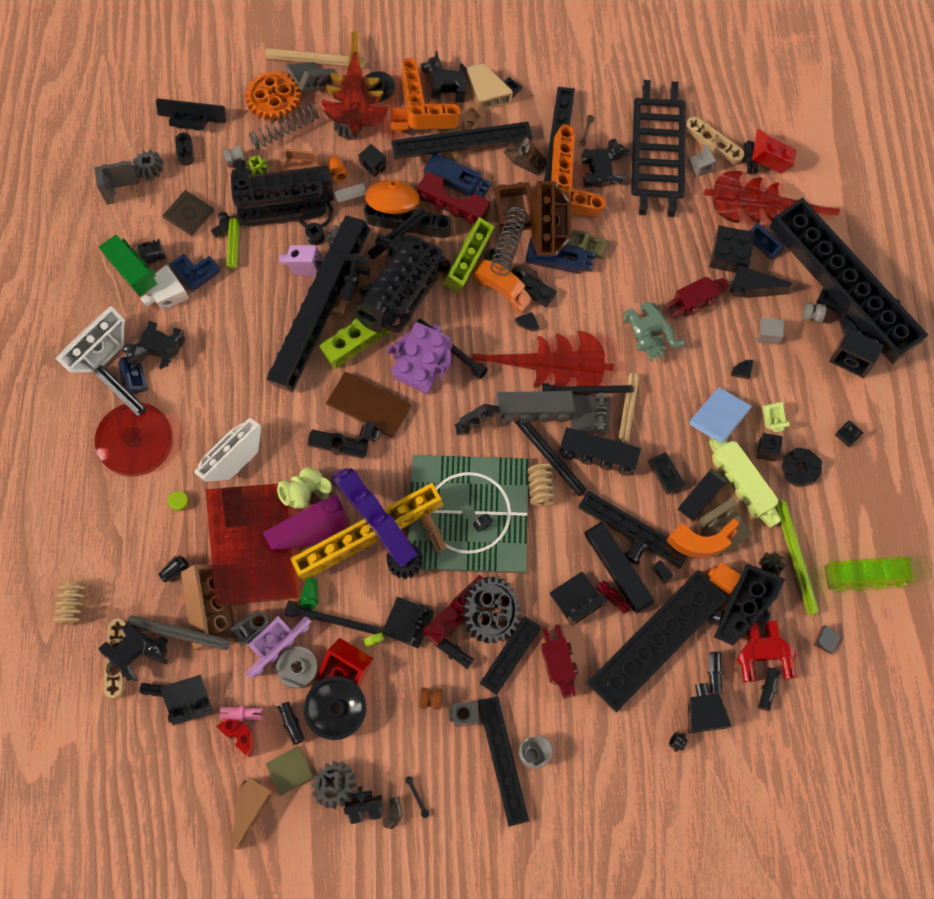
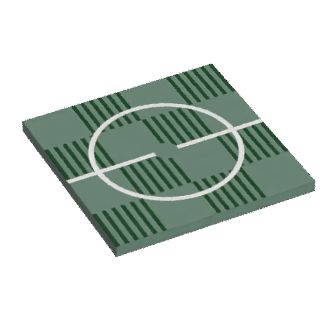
(469, 490)

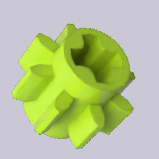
(257, 165)

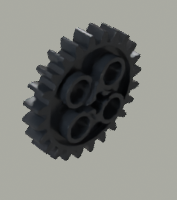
(488, 629)

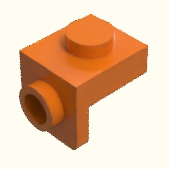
(399, 120)

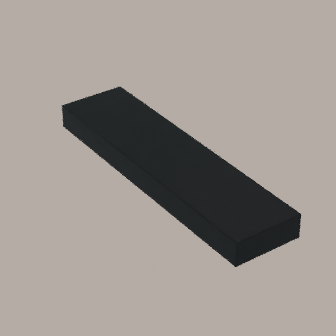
(510, 655)

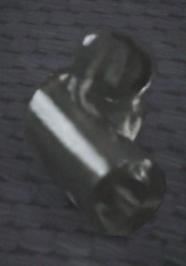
(395, 814)

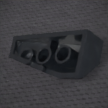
(750, 599)

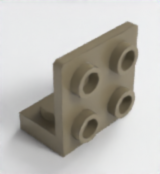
(718, 518)

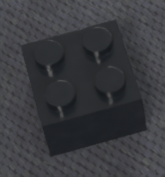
(731, 249)
(856, 353)

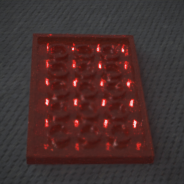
(240, 555)

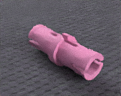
(241, 713)

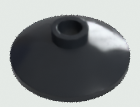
(385, 84)

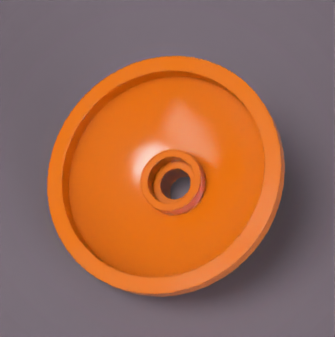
(392, 196)

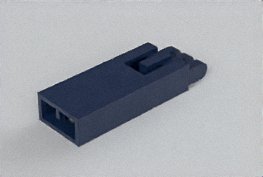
(452, 171)
(583, 260)

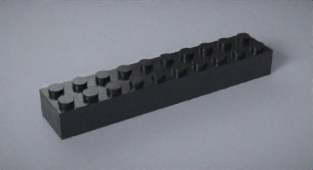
(848, 280)

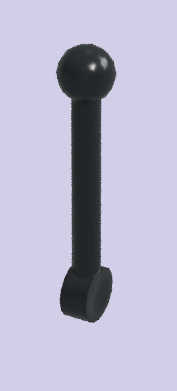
(424, 812)

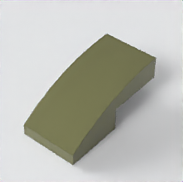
(591, 244)

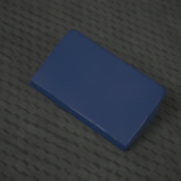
(766, 242)
(133, 379)

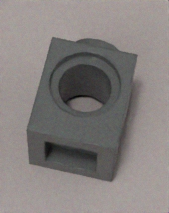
(473, 719)

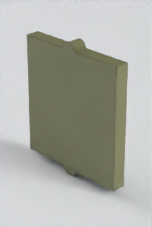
(289, 770)

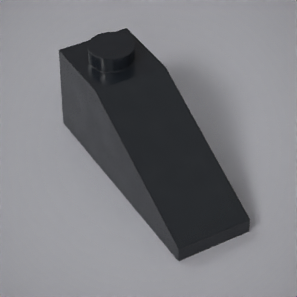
(752, 283)

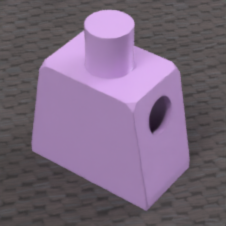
(302, 260)

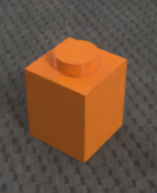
(724, 578)

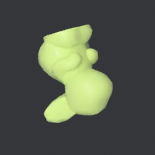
(299, 490)

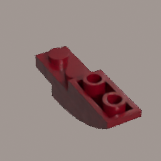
(449, 618)

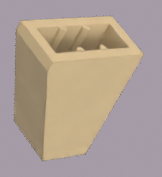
(487, 88)

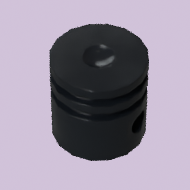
(152, 251)

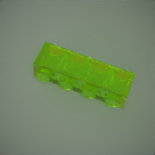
(868, 573)

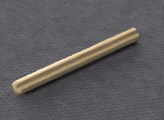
(319, 58)

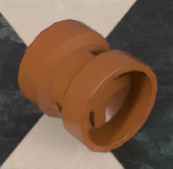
(431, 698)

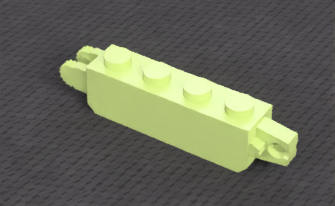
(746, 481)

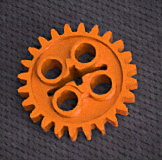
(262, 97)

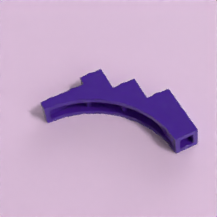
(372, 512)

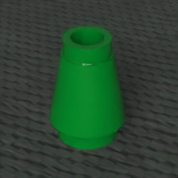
(309, 597)

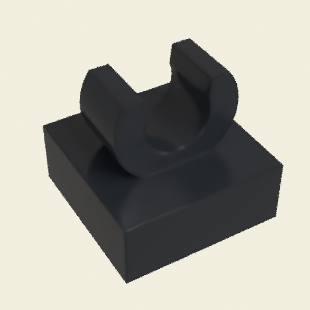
(368, 433)
(848, 433)

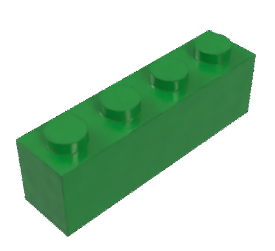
(129, 265)

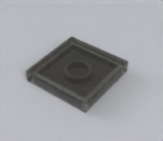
(188, 213)

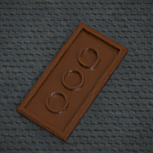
(368, 403)

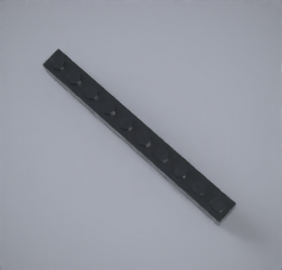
(317, 305)

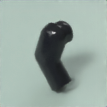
(223, 224)

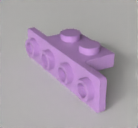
(272, 640)

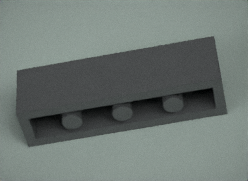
(534, 406)

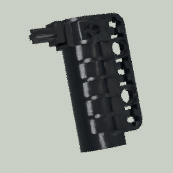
(280, 192)
(399, 283)

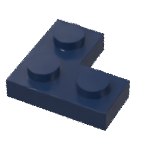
(195, 275)

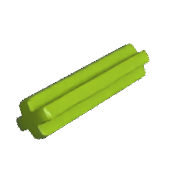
(233, 241)

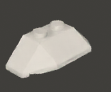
(95, 343)
(230, 453)

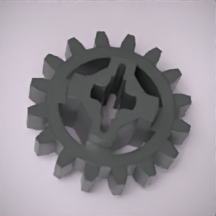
(325, 790)

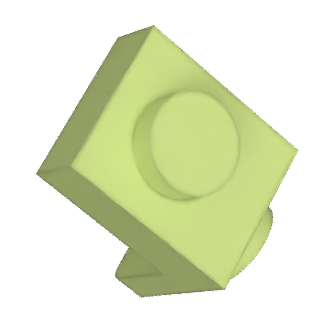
(774, 416)

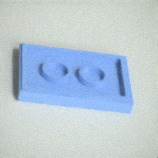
(720, 415)

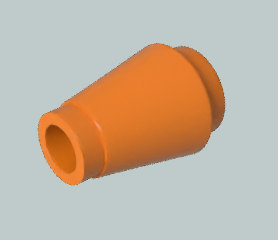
(337, 169)

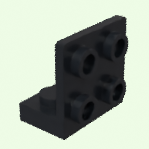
(577, 598)

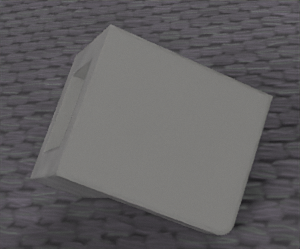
(703, 162)
(771, 331)

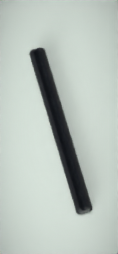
(552, 457)

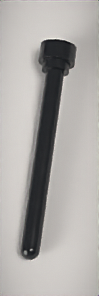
(479, 370)
(590, 389)
(293, 609)

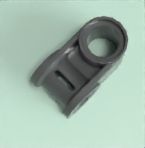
(248, 627)

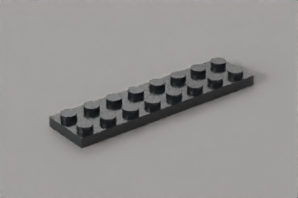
(656, 641)

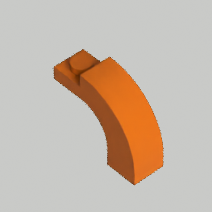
(507, 285)
(697, 546)

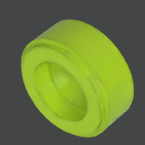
(178, 501)
(374, 639)

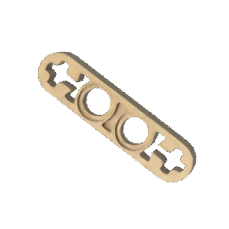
(712, 142)
(107, 682)

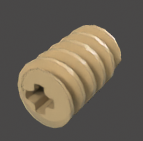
(539, 485)
(68, 604)

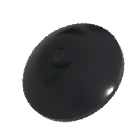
(320, 708)

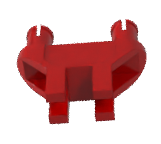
(764, 650)

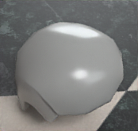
(535, 752)

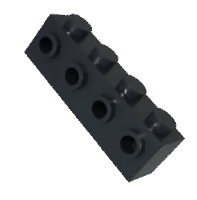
(599, 451)

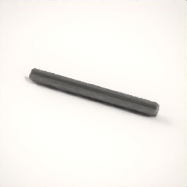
(179, 632)

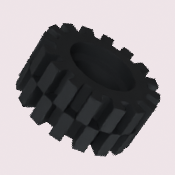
(408, 571)

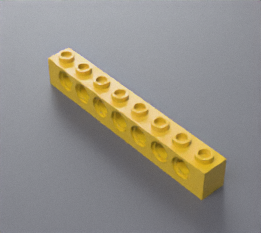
(362, 536)

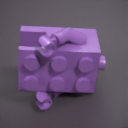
(422, 357)

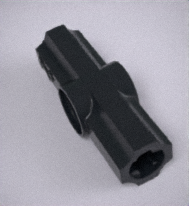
(349, 446)

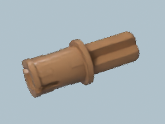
(433, 533)

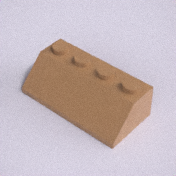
(201, 607)

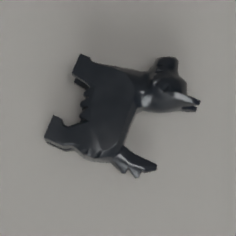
(445, 80)
(601, 164)
(156, 344)
(131, 648)

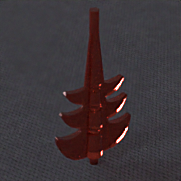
(730, 196)
(585, 365)

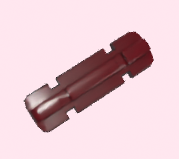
(614, 597)

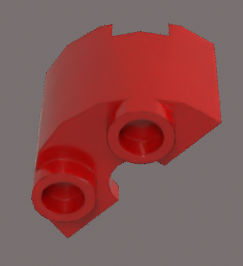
(243, 734)

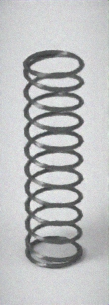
(257, 146)
(514, 249)

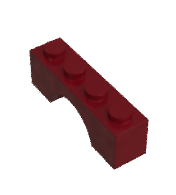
(469, 209)

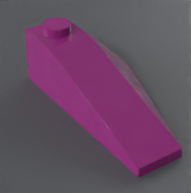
(309, 526)

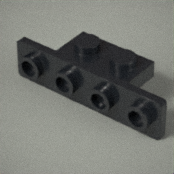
(190, 114)

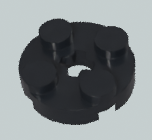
(809, 460)

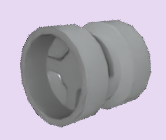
(232, 156)
(814, 312)

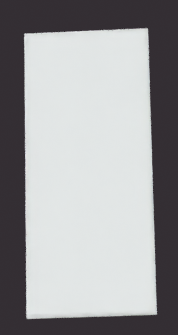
(350, 192)

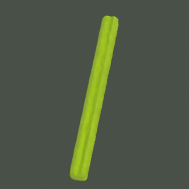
(797, 558)

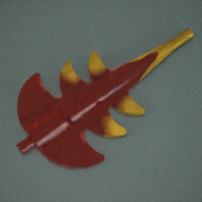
(354, 96)

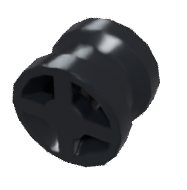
(318, 237)

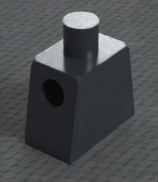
(706, 711)

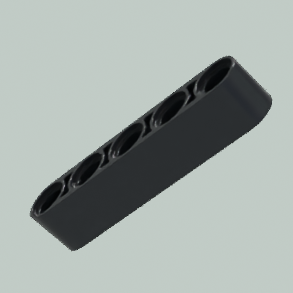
(432, 229)
(619, 567)

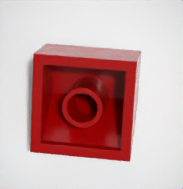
(773, 152)
(345, 661)

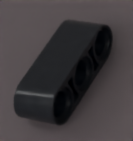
(702, 494)

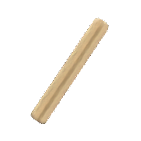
(628, 409)

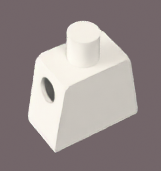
(166, 292)

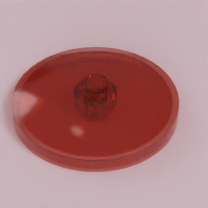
(133, 443)

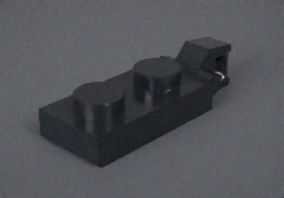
(475, 418)

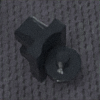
(362, 802)

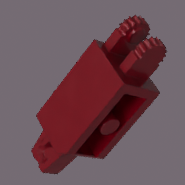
(696, 296)
(559, 663)

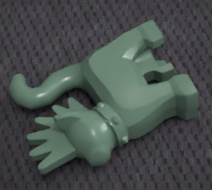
(649, 325)

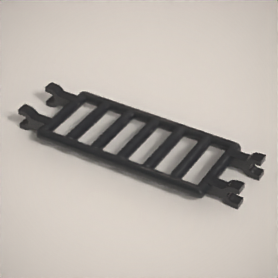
(680, 148)

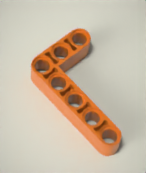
(420, 114)
(563, 157)

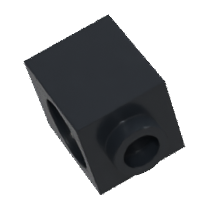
(373, 160)
(769, 447)

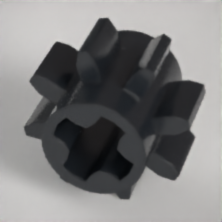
(772, 563)

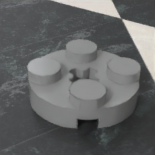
(301, 678)

